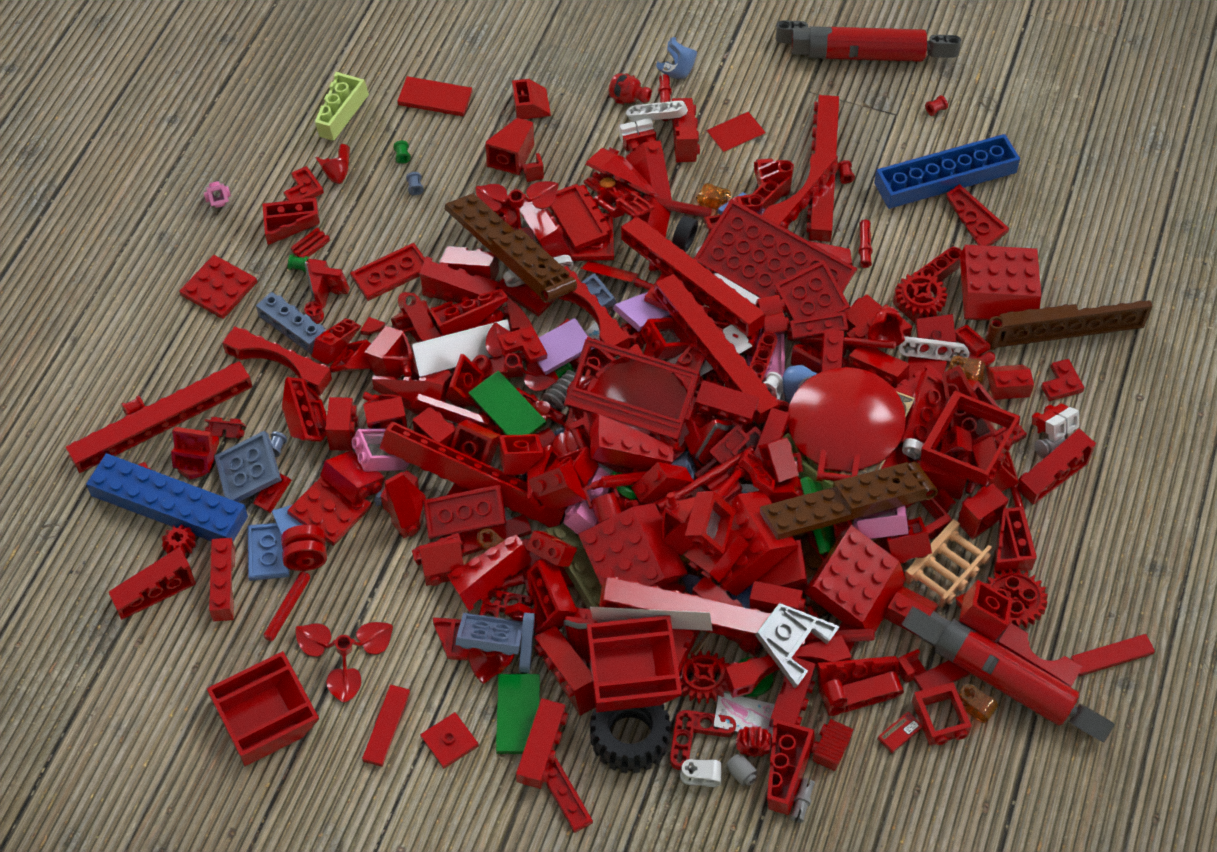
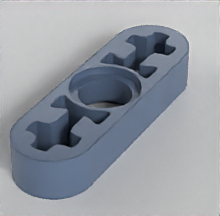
(526, 642)

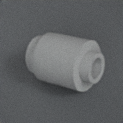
(742, 770)

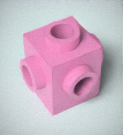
(217, 201)

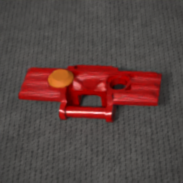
(626, 197)

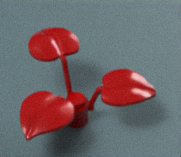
(540, 193)
(534, 377)
(564, 442)
(347, 682)

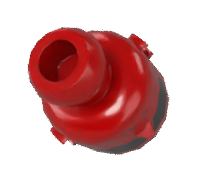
(628, 89)

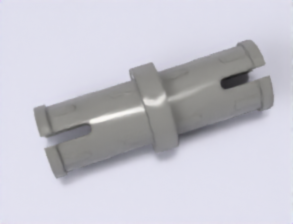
(802, 800)

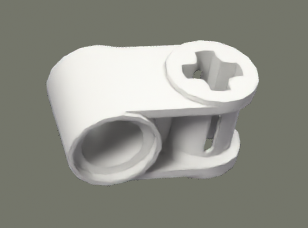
(775, 385)
(703, 772)

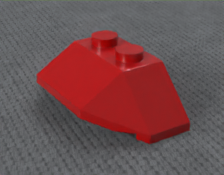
(303, 411)

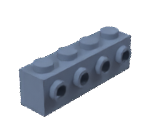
(289, 321)

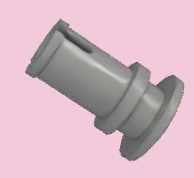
(1046, 446)

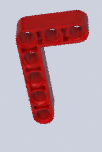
(939, 267)
(766, 350)

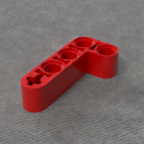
(860, 694)

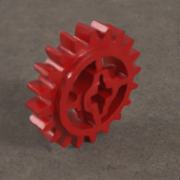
(920, 291)
(703, 683)

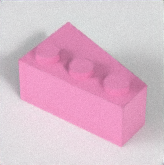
(579, 515)

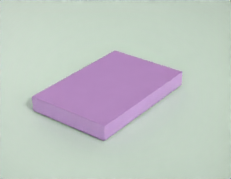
(637, 311)
(562, 345)

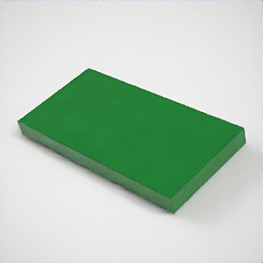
(506, 406)
(824, 536)
(516, 711)

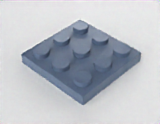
(247, 467)
(489, 633)

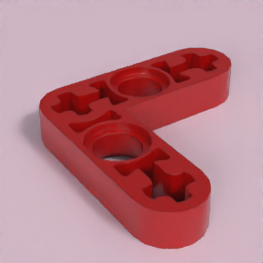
(496, 607)
(694, 726)

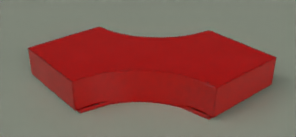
(759, 475)

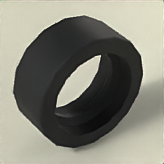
(685, 233)

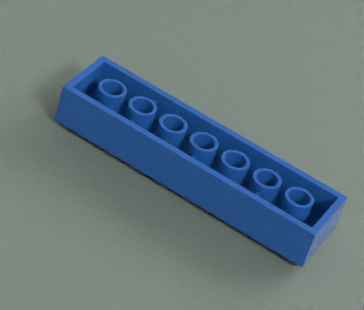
(946, 170)
(166, 499)

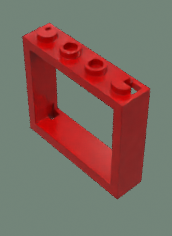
(979, 409)

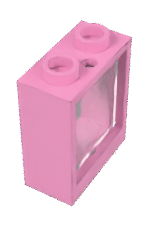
(367, 445)
(884, 523)

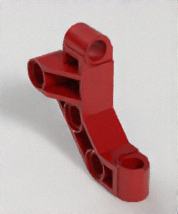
(773, 180)
(415, 318)

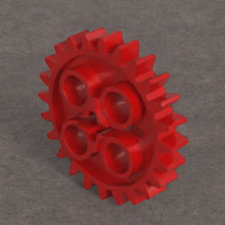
(1024, 587)

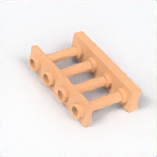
(939, 546)

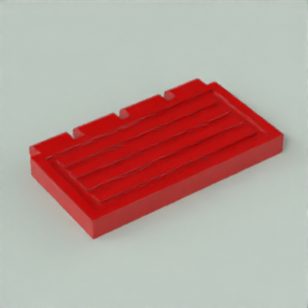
(580, 217)

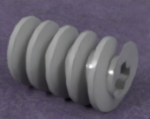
(557, 393)

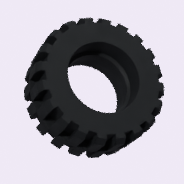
(634, 755)

